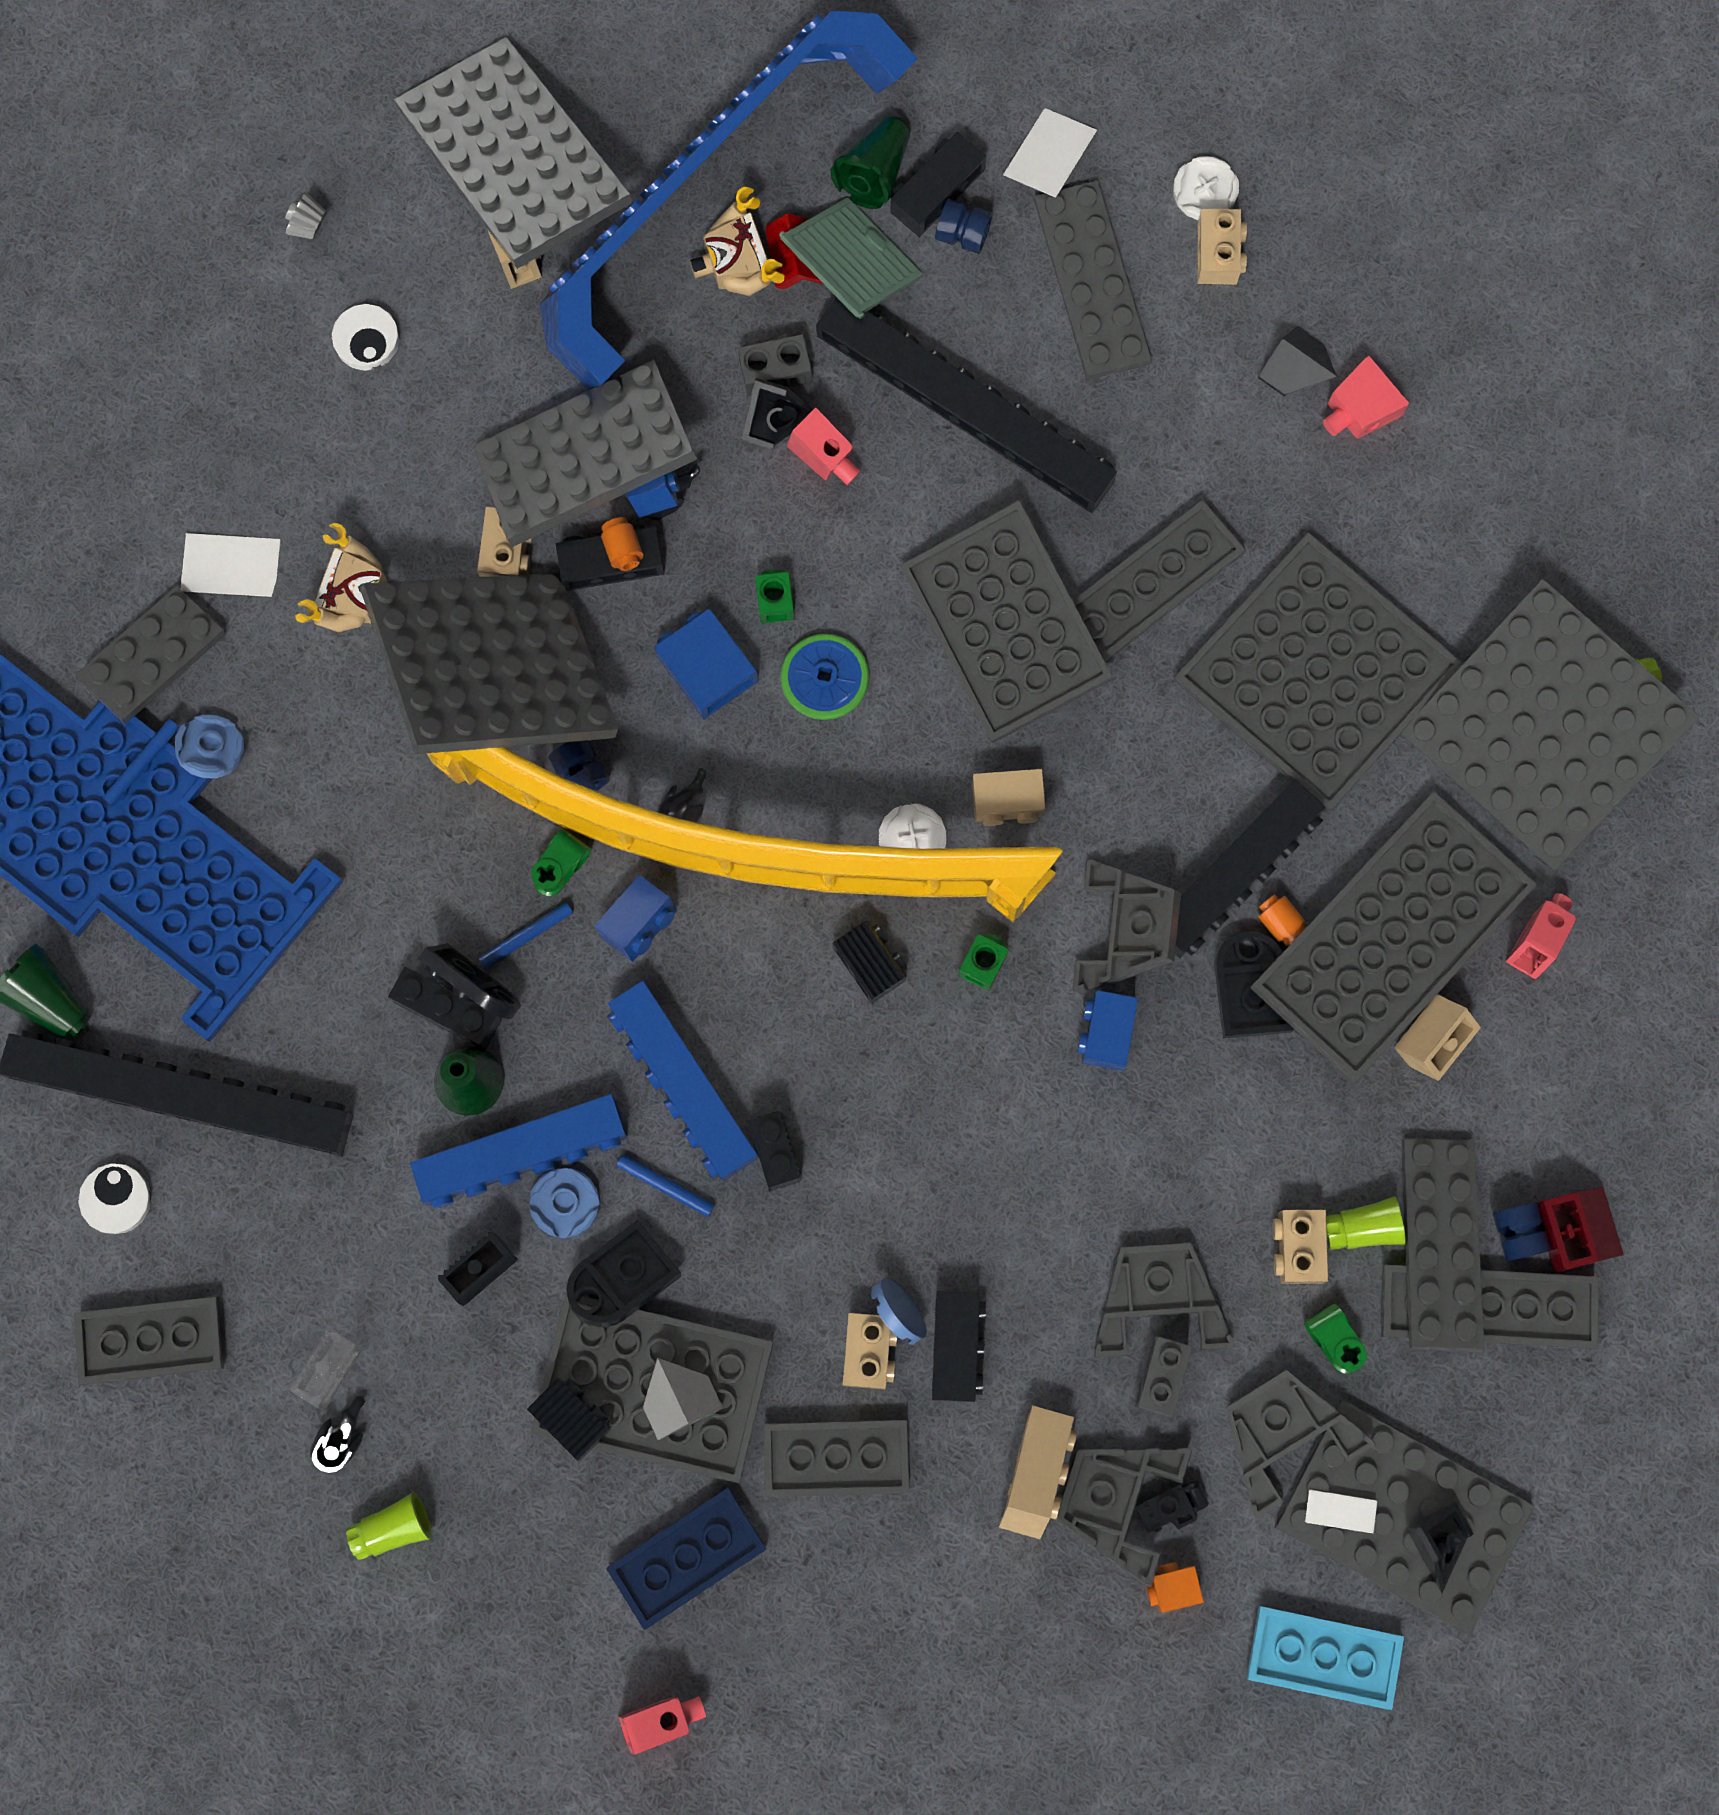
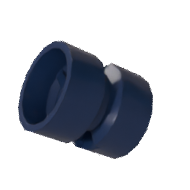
(963, 226)
(577, 764)
(1521, 1231)

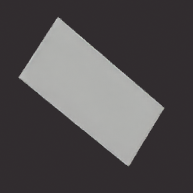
(1341, 1511)

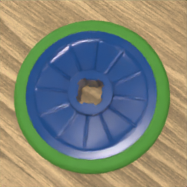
(818, 697)

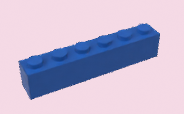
(682, 1081)
(519, 1150)

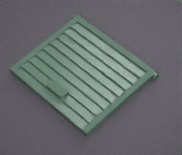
(851, 257)

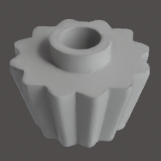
(304, 217)

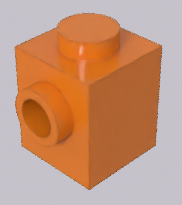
(1174, 1588)

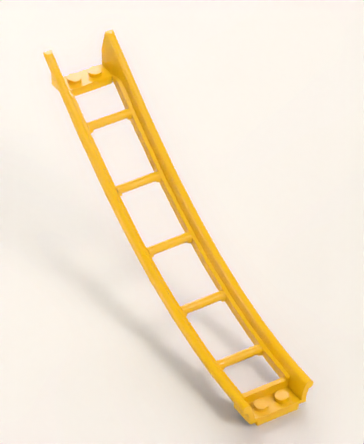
(1002, 874)

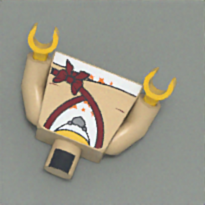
(736, 251)
(339, 598)

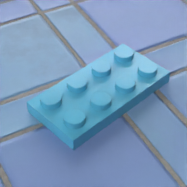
(1325, 1658)

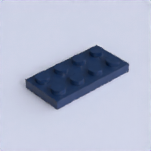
(686, 1558)

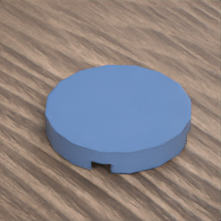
(209, 746)
(574, 1208)
(899, 1311)

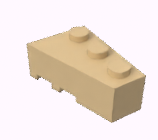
(1038, 1472)

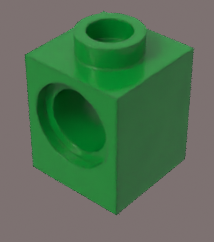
(776, 610)
(979, 975)

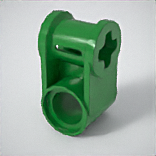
(563, 858)
(1332, 1333)

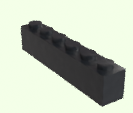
(1243, 863)

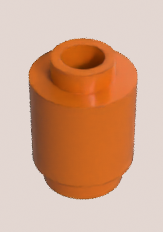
(621, 544)
(1282, 919)

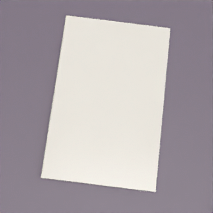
(1050, 152)
(230, 565)

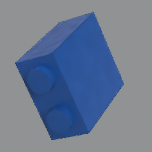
(705, 663)

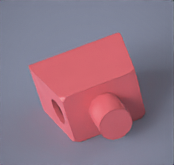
(1364, 401)
(814, 438)
(1543, 936)
(643, 1726)

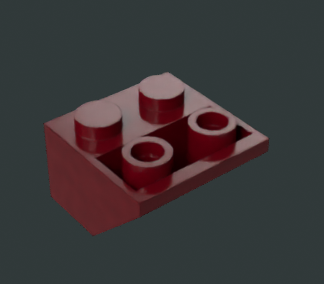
(1579, 1229)

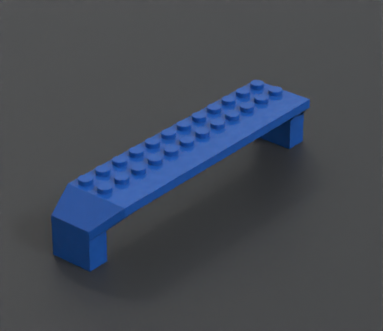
(841, 35)

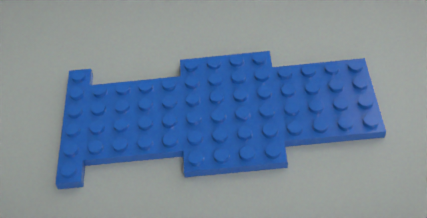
(146, 859)

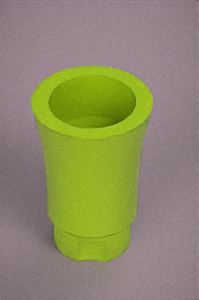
(1366, 1226)
(390, 1528)

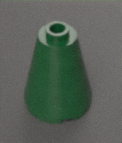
(872, 164)
(42, 994)
(468, 1081)

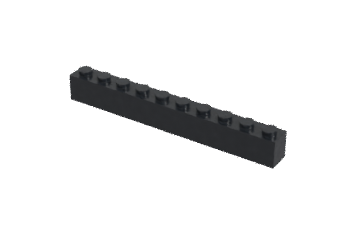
(968, 404)
(176, 1094)

